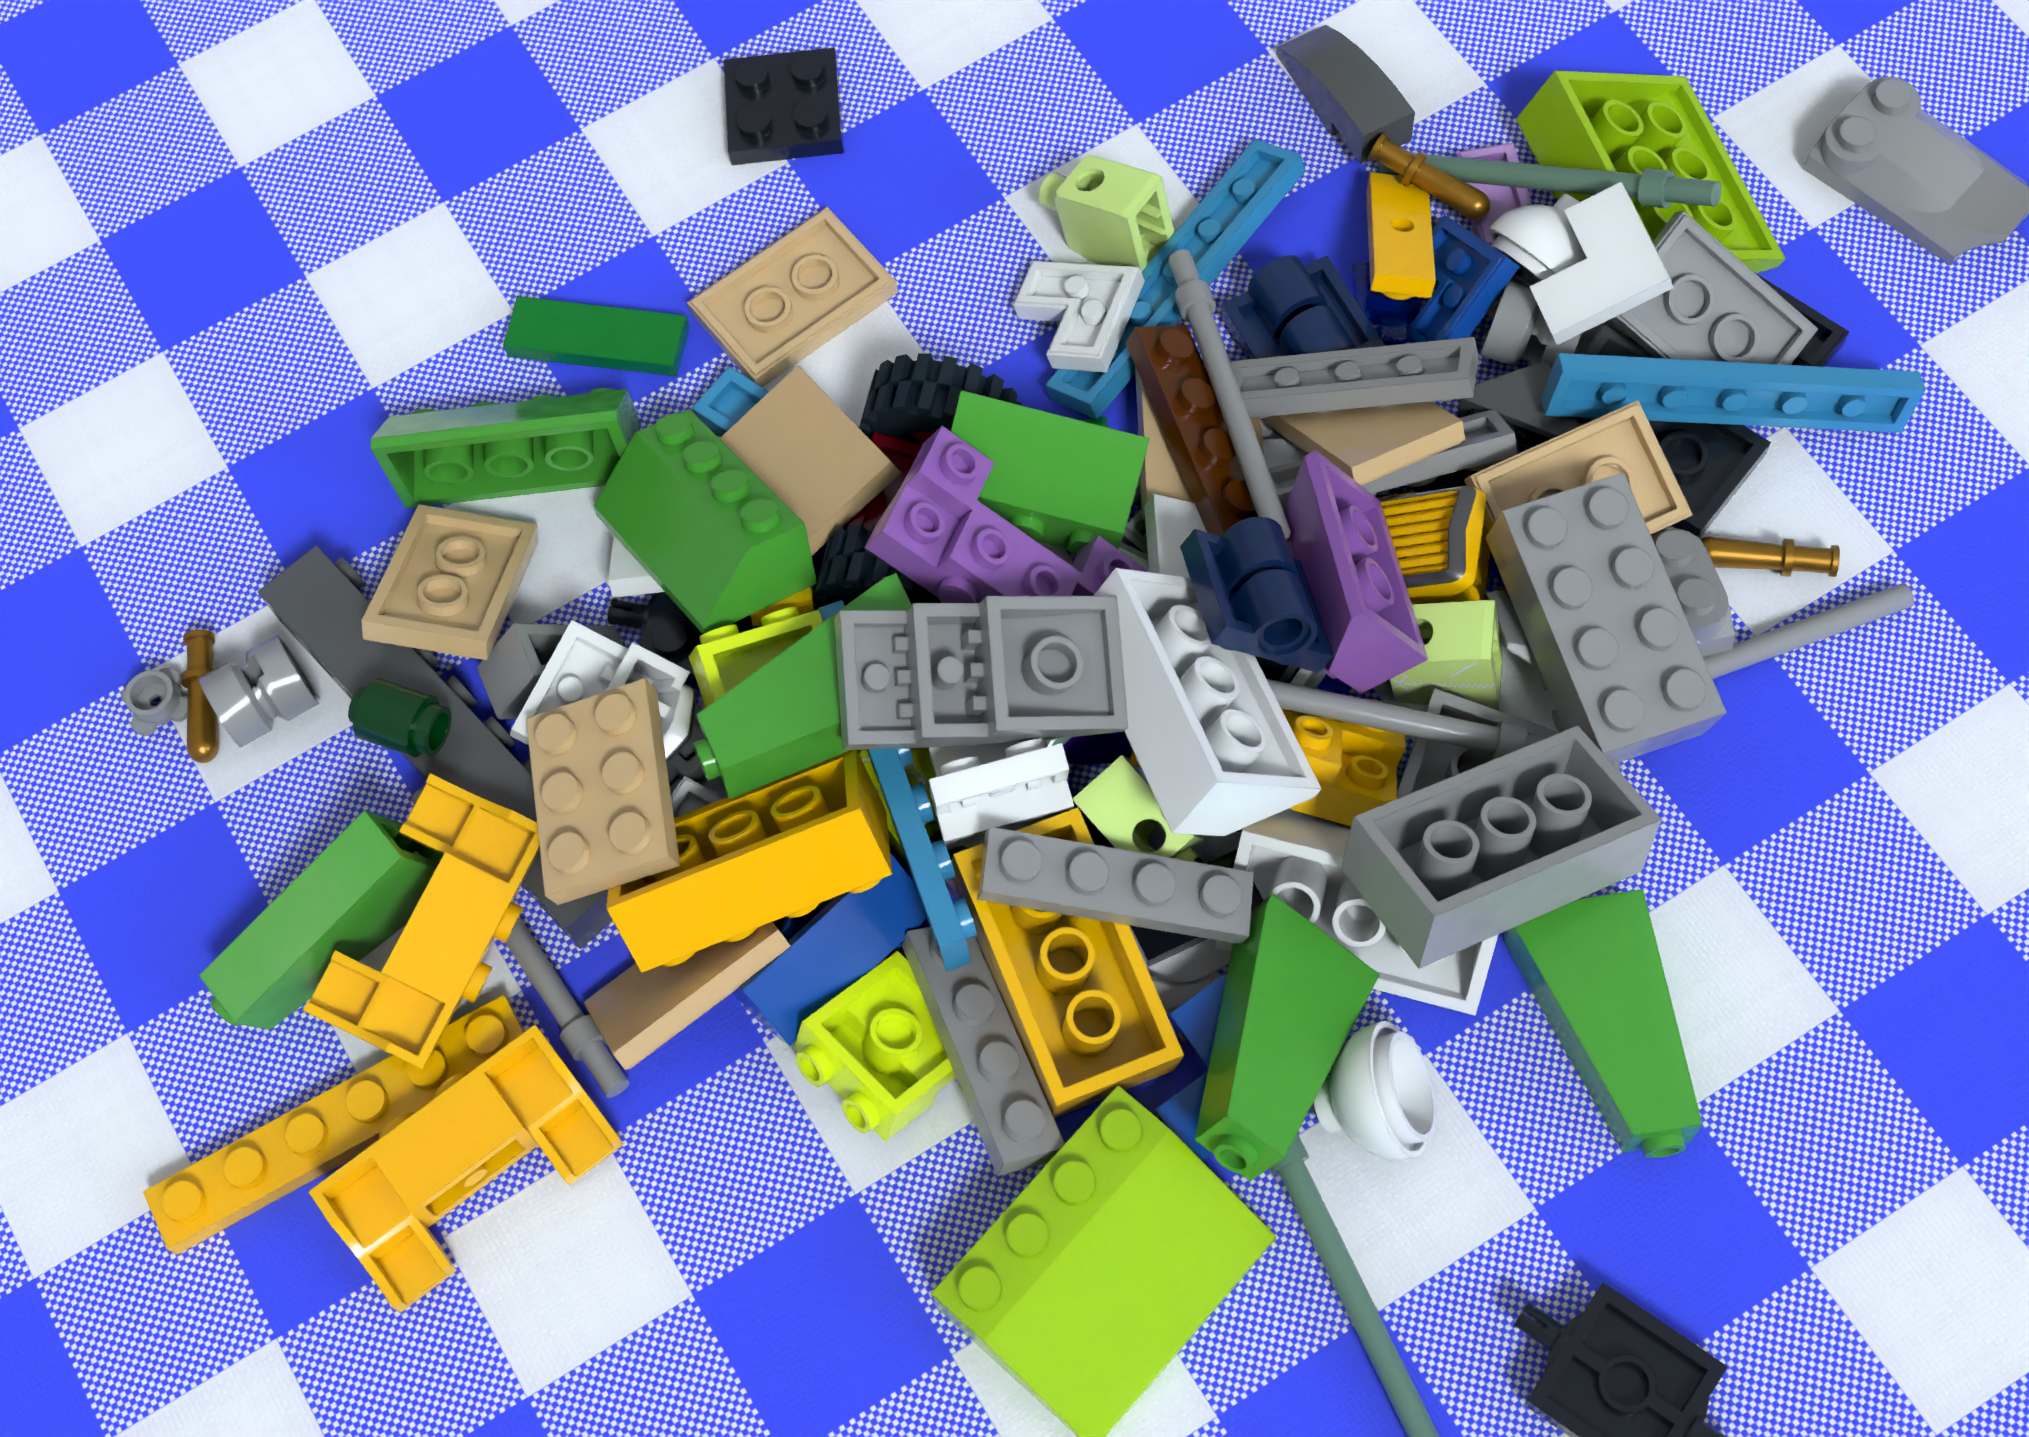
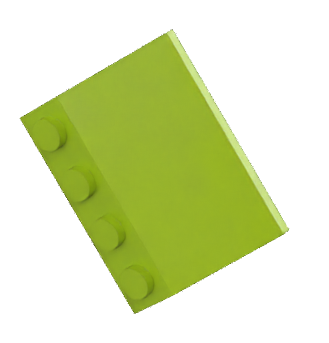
(1642, 124)
(1103, 1266)

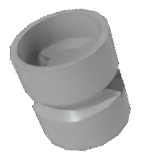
(1522, 332)
(258, 691)

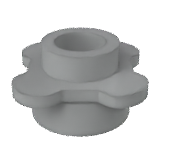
(146, 688)

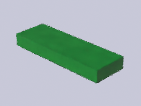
(596, 336)

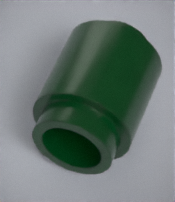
(399, 718)

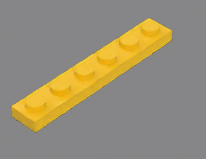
(318, 1133)

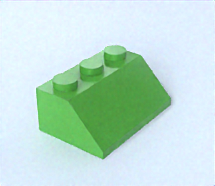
(1053, 472)

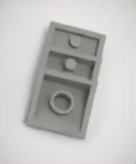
(980, 672)

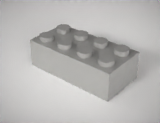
(1604, 619)
(1498, 845)

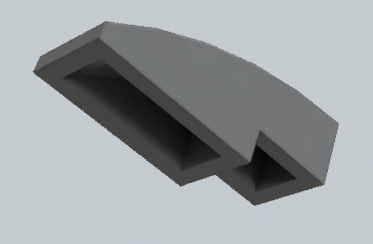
(1347, 90)

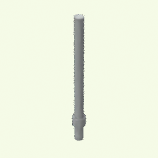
(1197, 308)
(1804, 632)
(1497, 740)
(579, 1030)

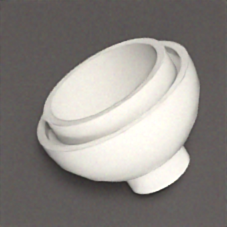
(1538, 239)
(1380, 1094)

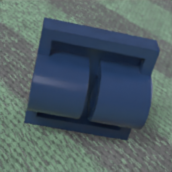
(1297, 312)
(1256, 594)

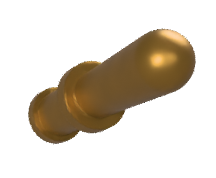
(1445, 187)
(1771, 556)
(201, 718)

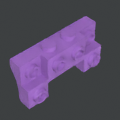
(967, 551)

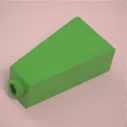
(785, 710)
(342, 902)
(1612, 1011)
(1276, 1036)

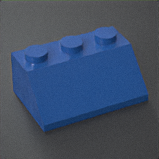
(831, 951)

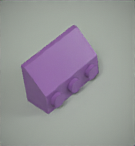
(1352, 576)

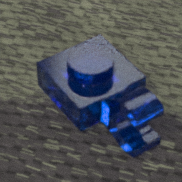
(1384, 312)

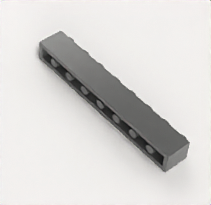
(324, 613)

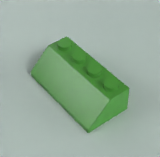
(505, 447)
(704, 524)

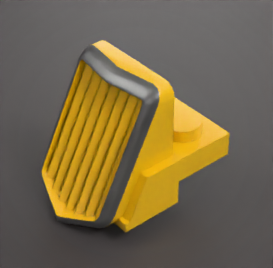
(1440, 543)

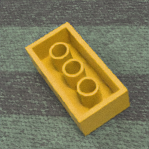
(758, 862)
(1071, 988)

